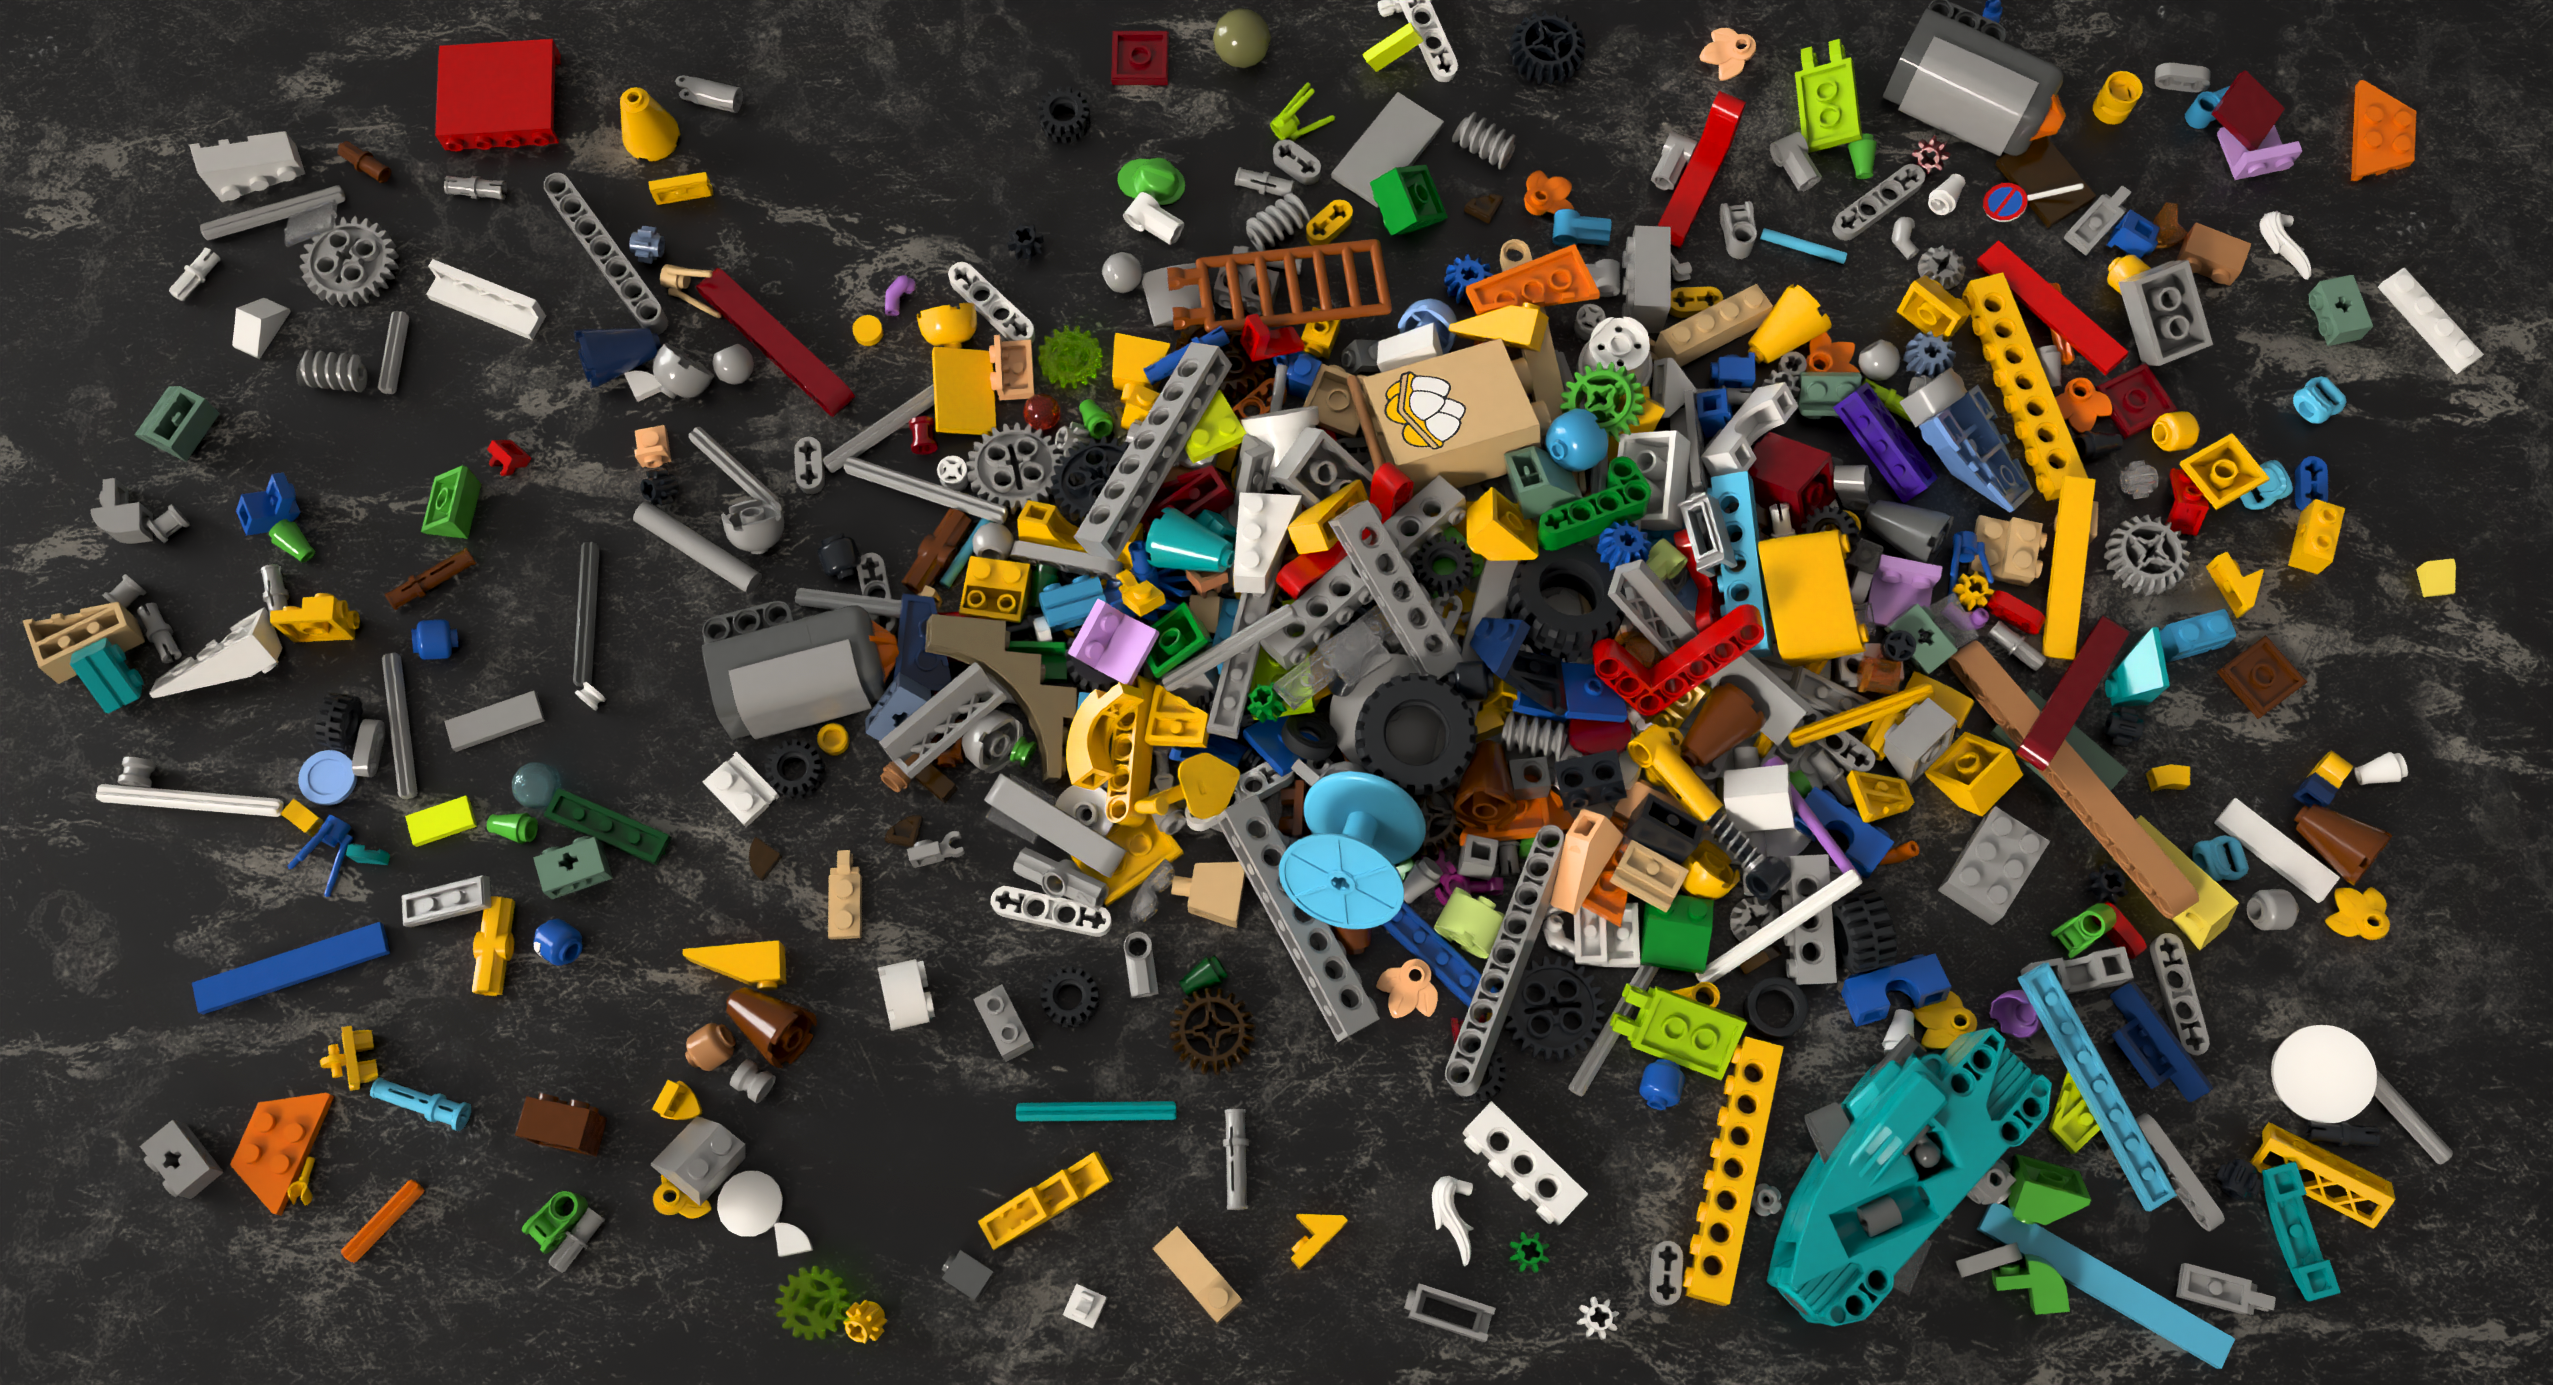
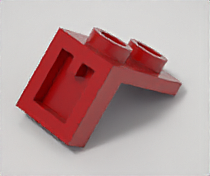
(1265, 344)
(2189, 504)

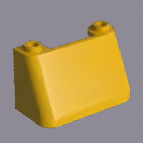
(1811, 597)

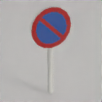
(2009, 200)

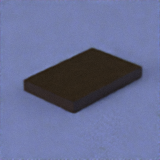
(2043, 170)

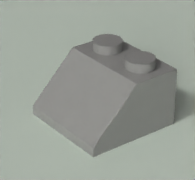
(1919, 739)
(700, 1158)

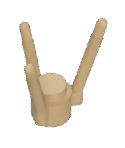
(679, 278)

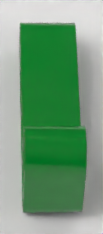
(1563, 525)

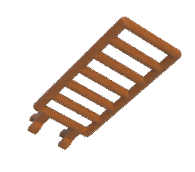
(1186, 317)

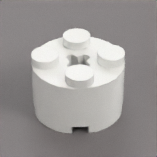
(904, 994)

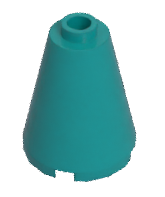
(1187, 545)

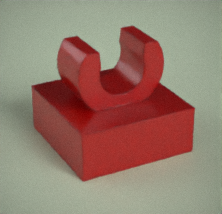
(509, 455)

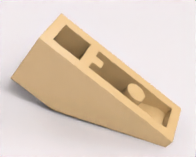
(1198, 1275)

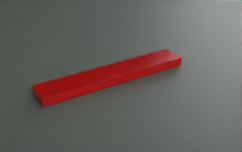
(2054, 308)

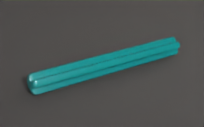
(1096, 1111)

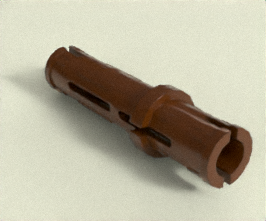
(430, 578)

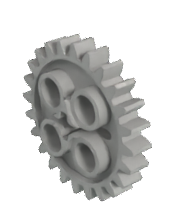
(349, 262)
(987, 473)

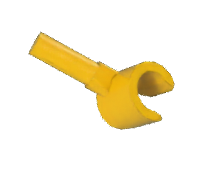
(300, 1187)

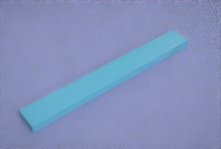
(2097, 1087)
(2110, 1286)

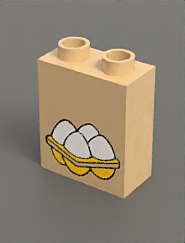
(1456, 415)

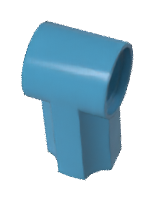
(2200, 111)
(1573, 229)

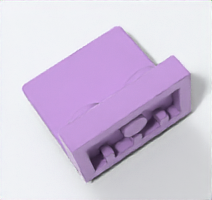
(1899, 585)
(1113, 643)

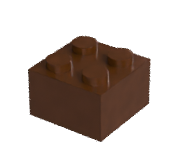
(561, 1126)

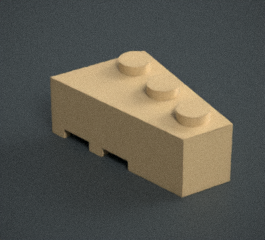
(61, 636)

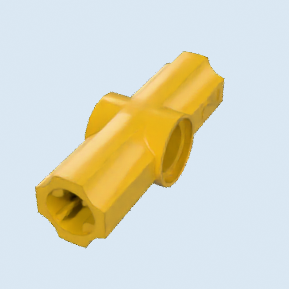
(493, 947)

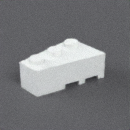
(248, 165)
(1262, 538)

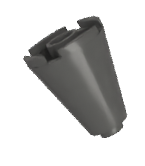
(1909, 529)

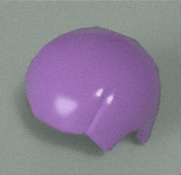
(2015, 1014)

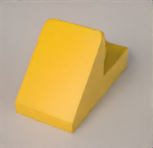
(2237, 590)
(1323, 1230)

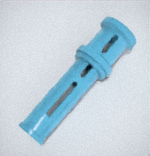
(433, 1107)

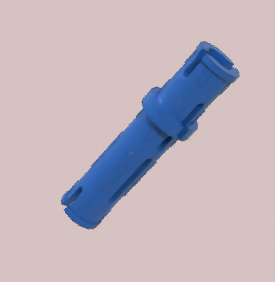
(1167, 365)

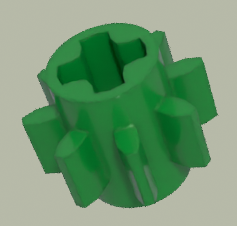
(1266, 703)
(1538, 1249)

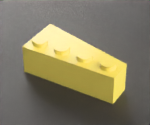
(2215, 905)

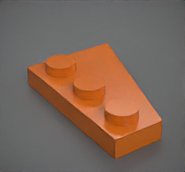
(1604, 897)

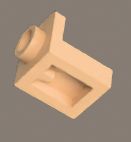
(652, 446)

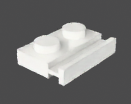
(741, 789)

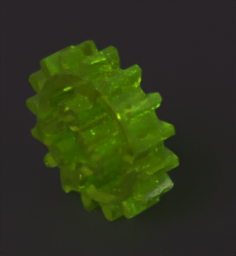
(1069, 344)
(816, 1317)

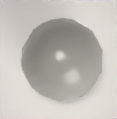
(1122, 272)
(1879, 360)
(733, 364)
(993, 541)

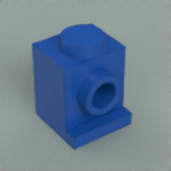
(2134, 235)
(1733, 371)
(1302, 376)
(1713, 411)

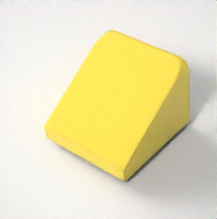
(2437, 577)

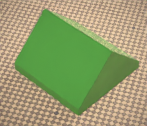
(452, 504)

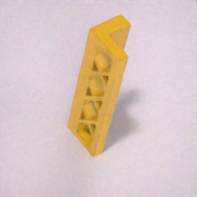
(2333, 1169)

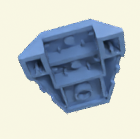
(1976, 451)

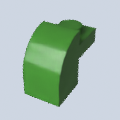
(2044, 1283)

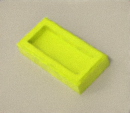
(1393, 47)
(441, 821)

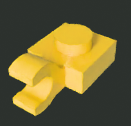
(1139, 596)

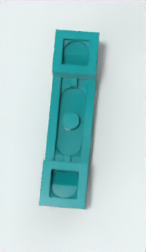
(2295, 1232)

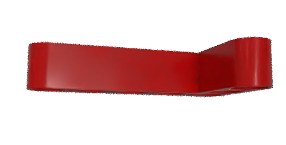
(1703, 166)
(1388, 492)
(1682, 670)

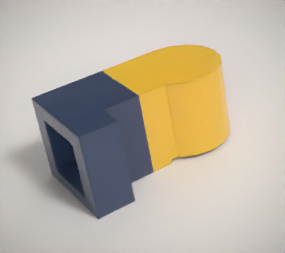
(2324, 780)

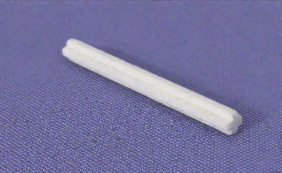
(189, 800)
(1780, 926)

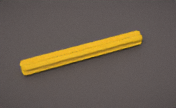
(1860, 715)

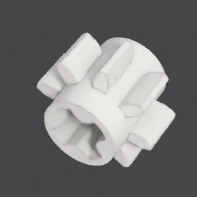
(1594, 1326)

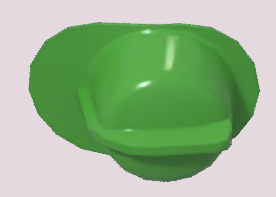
(1152, 177)

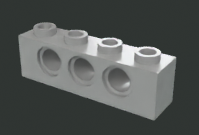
(1821, 934)

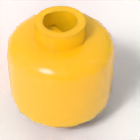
(2123, 268)
(2175, 431)

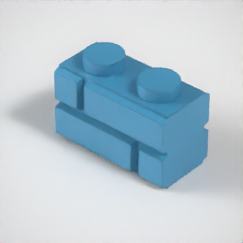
(1070, 604)
(2196, 635)

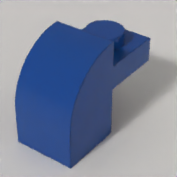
(264, 509)

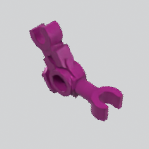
(1451, 880)

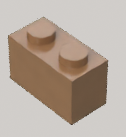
(2214, 254)

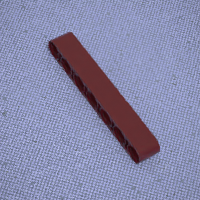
(775, 342)
(2072, 693)

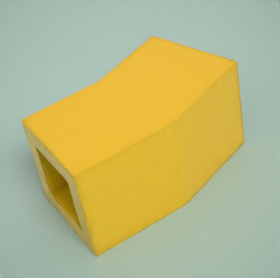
(2169, 777)
(302, 817)

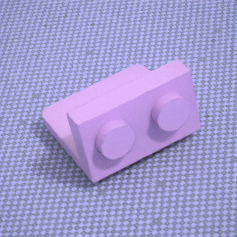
(2268, 158)

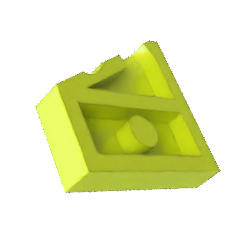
(2072, 1119)

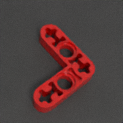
(1709, 597)

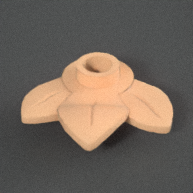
(1726, 54)
(1405, 992)

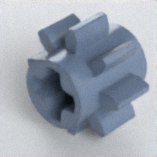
(647, 244)

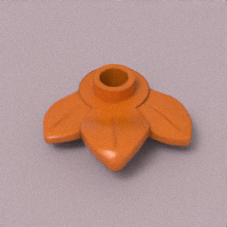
(1546, 194)
(1831, 356)
(2083, 410)

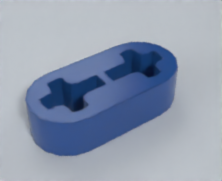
(2304, 484)

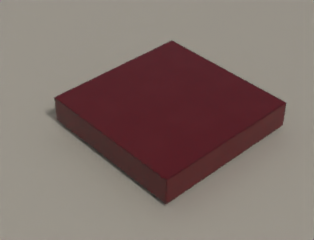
(1140, 58)
(2248, 111)
(2136, 400)

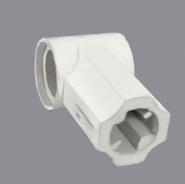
(1148, 215)

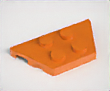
(2381, 132)
(1530, 817)
(278, 1145)

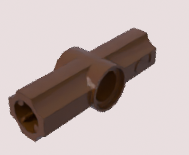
(937, 551)

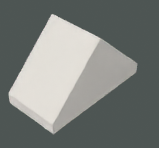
(257, 325)
(1669, 385)

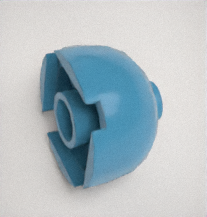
(1576, 441)

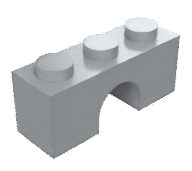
(2090, 972)

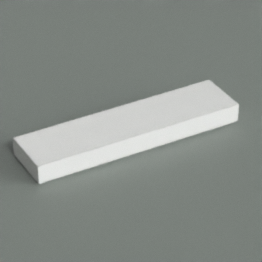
(2277, 850)

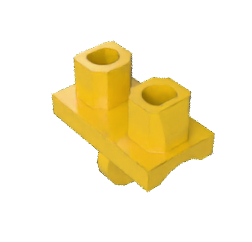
(357, 1071)

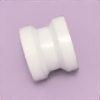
(952, 467)

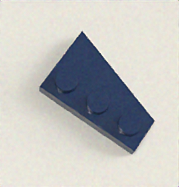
(912, 661)

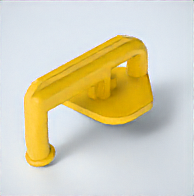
(1204, 783)

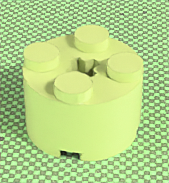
(1470, 923)

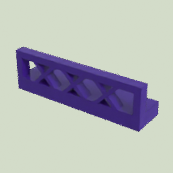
(1885, 443)

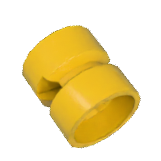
(2117, 97)

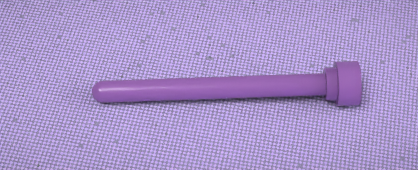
(1815, 825)

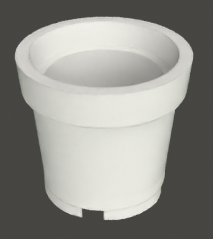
(1624, 342)
(1280, 431)

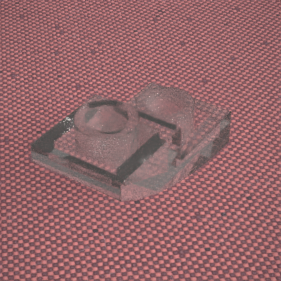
(1146, 901)

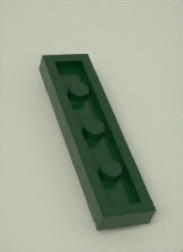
(607, 826)

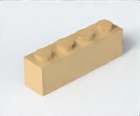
(1713, 326)

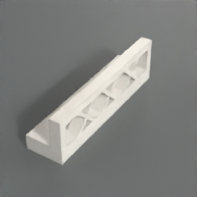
(485, 300)

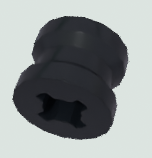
(1902, 642)

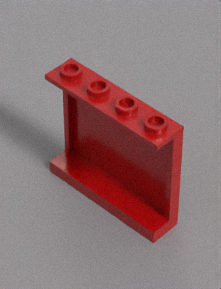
(496, 94)

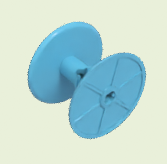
(1348, 863)

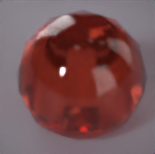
(1041, 411)

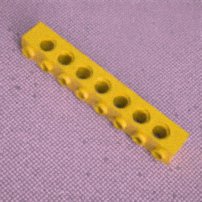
(1995, 293)
(1766, 1060)

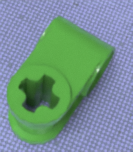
(2081, 930)
(550, 1222)

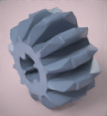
(1921, 348)

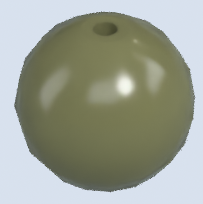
(1241, 38)

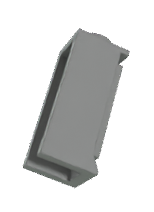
(1717, 529)
(1484, 1313)

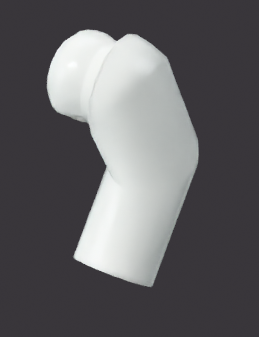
(1556, 937)

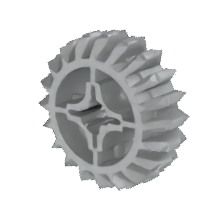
(2168, 565)

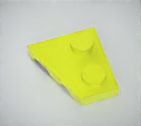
(1215, 430)

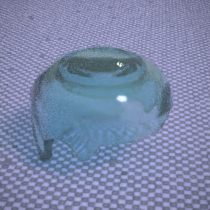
(535, 784)

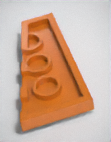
(1542, 282)

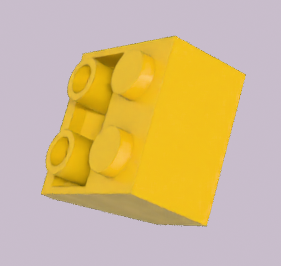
(996, 589)

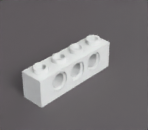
(1494, 1122)

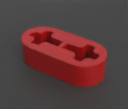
(2016, 612)
(2124, 934)

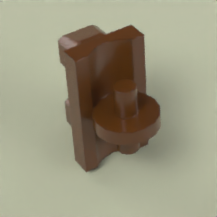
(1294, 797)

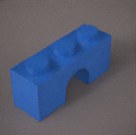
(1866, 843)
(1918, 977)

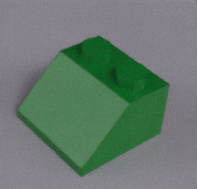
(1407, 199)
(1179, 638)
(1679, 936)

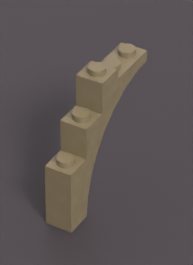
(1018, 673)

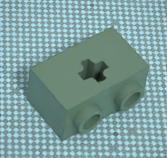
(2340, 310)
(1940, 642)
(589, 869)

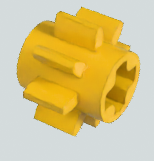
(1980, 594)
(864, 1321)

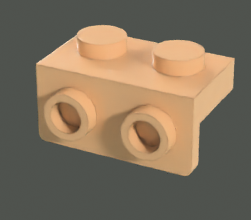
(1013, 369)

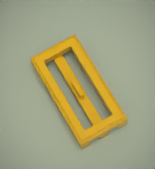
(681, 188)

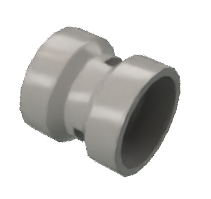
(752, 1080)

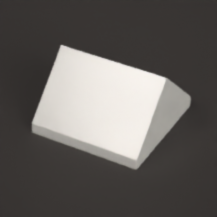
(1409, 348)
(1759, 798)

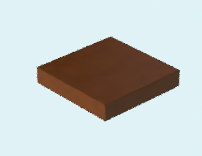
(2261, 677)

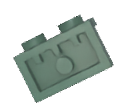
(1823, 391)

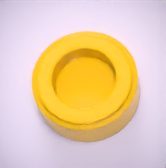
(867, 330)
(833, 739)

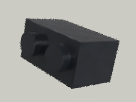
(1664, 829)

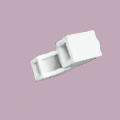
(1762, 411)

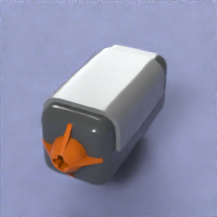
(1974, 83)
(794, 669)

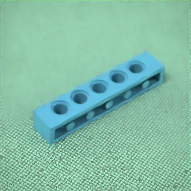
(1739, 489)

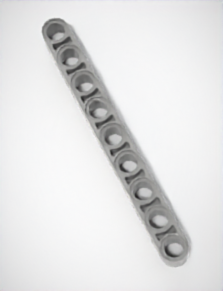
(1508, 973)

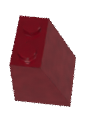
(1792, 475)

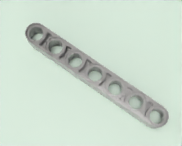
(599, 243)

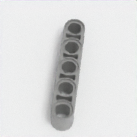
(1055, 825)

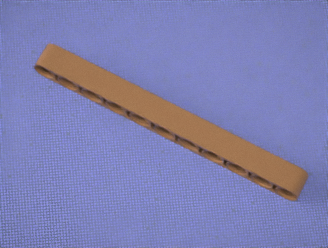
(2077, 785)

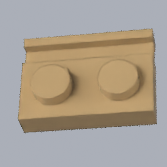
(1649, 876)

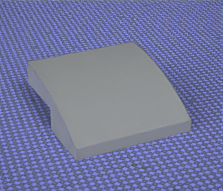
(1162, 300)

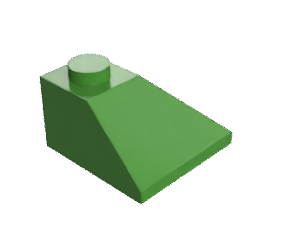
(2045, 1191)

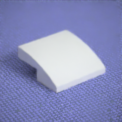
(1605, 943)

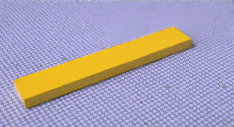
(2068, 568)

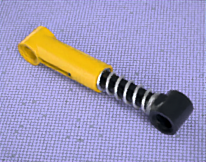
(1654, 751)

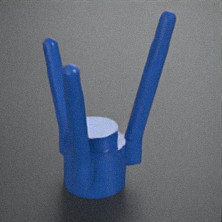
(1964, 550)
(331, 833)

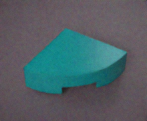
(359, 855)

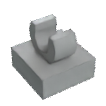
(1308, 772)

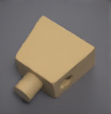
(1213, 891)

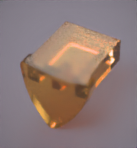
(2170, 231)
(1878, 675)

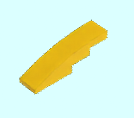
(1045, 1200)

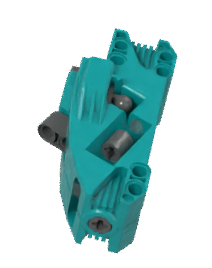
(1861, 1198)

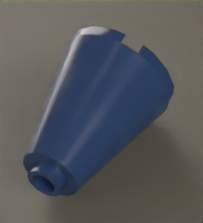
(614, 352)

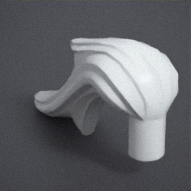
(2273, 231)
(1446, 1213)

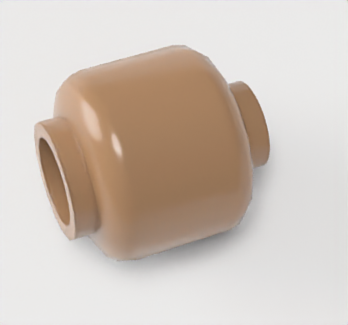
(710, 1046)

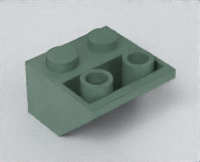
(178, 422)
(1539, 481)

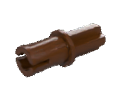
(364, 161)

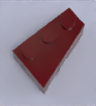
(1191, 495)

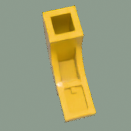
(1091, 732)

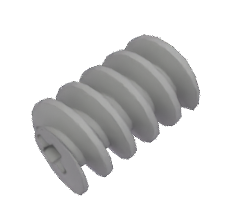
(1485, 140)
(1275, 220)
(331, 371)
(1534, 736)

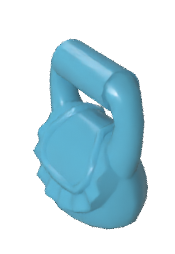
(2314, 405)
(2276, 488)
(2212, 858)

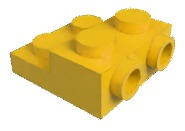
(318, 620)

